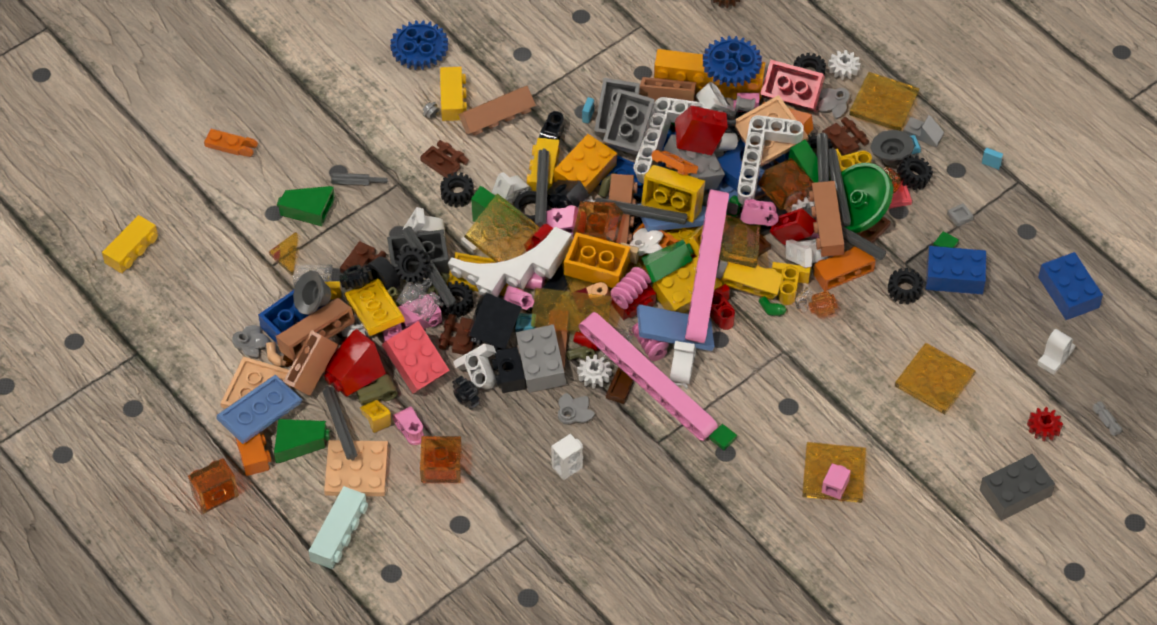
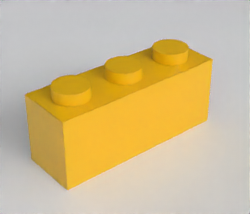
(452, 93)
(553, 147)
(130, 244)
(752, 280)

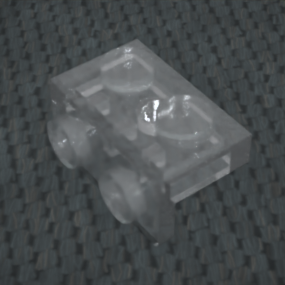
(419, 301)

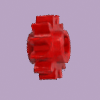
(1045, 424)

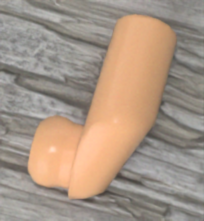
(272, 355)

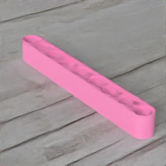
(707, 266)
(648, 376)

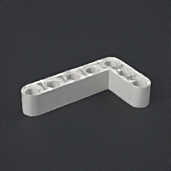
(659, 132)
(755, 151)

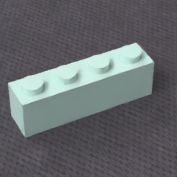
(338, 527)

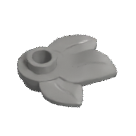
(830, 101)
(251, 342)
(576, 408)

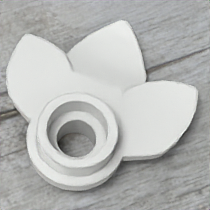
(647, 241)

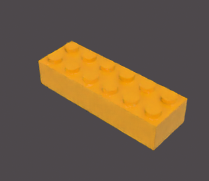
(688, 67)

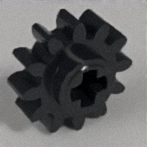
(356, 277)
(465, 392)

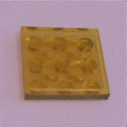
(884, 101)
(501, 231)
(935, 378)
(818, 461)

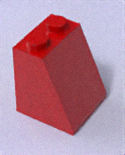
(700, 129)
(354, 364)

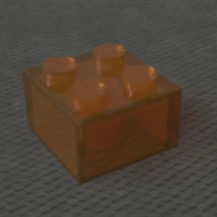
(786, 184)
(599, 220)
(441, 459)
(213, 485)

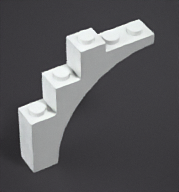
(516, 272)

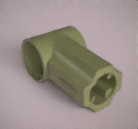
(381, 389)

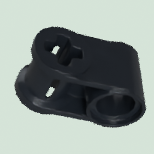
(553, 126)

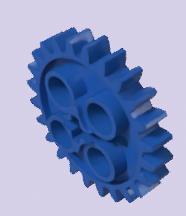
(419, 44)
(732, 61)

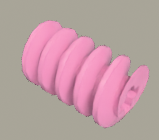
(630, 287)
(654, 349)

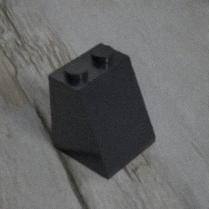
(493, 321)

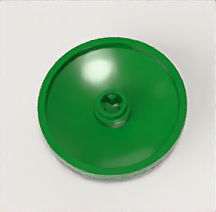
(867, 194)

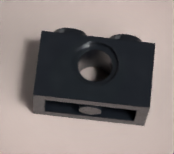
(566, 193)
(509, 360)

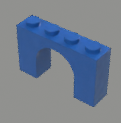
(732, 163)

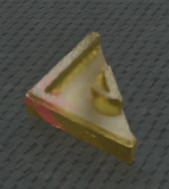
(286, 253)

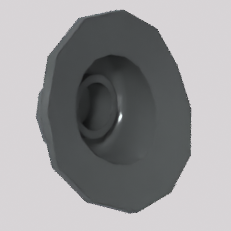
(892, 146)
(311, 293)

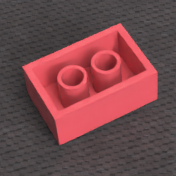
(793, 84)
(415, 357)

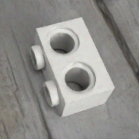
(567, 456)

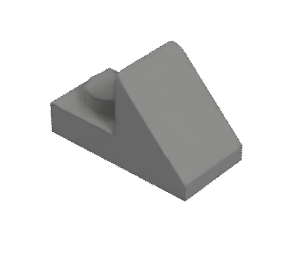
(927, 131)

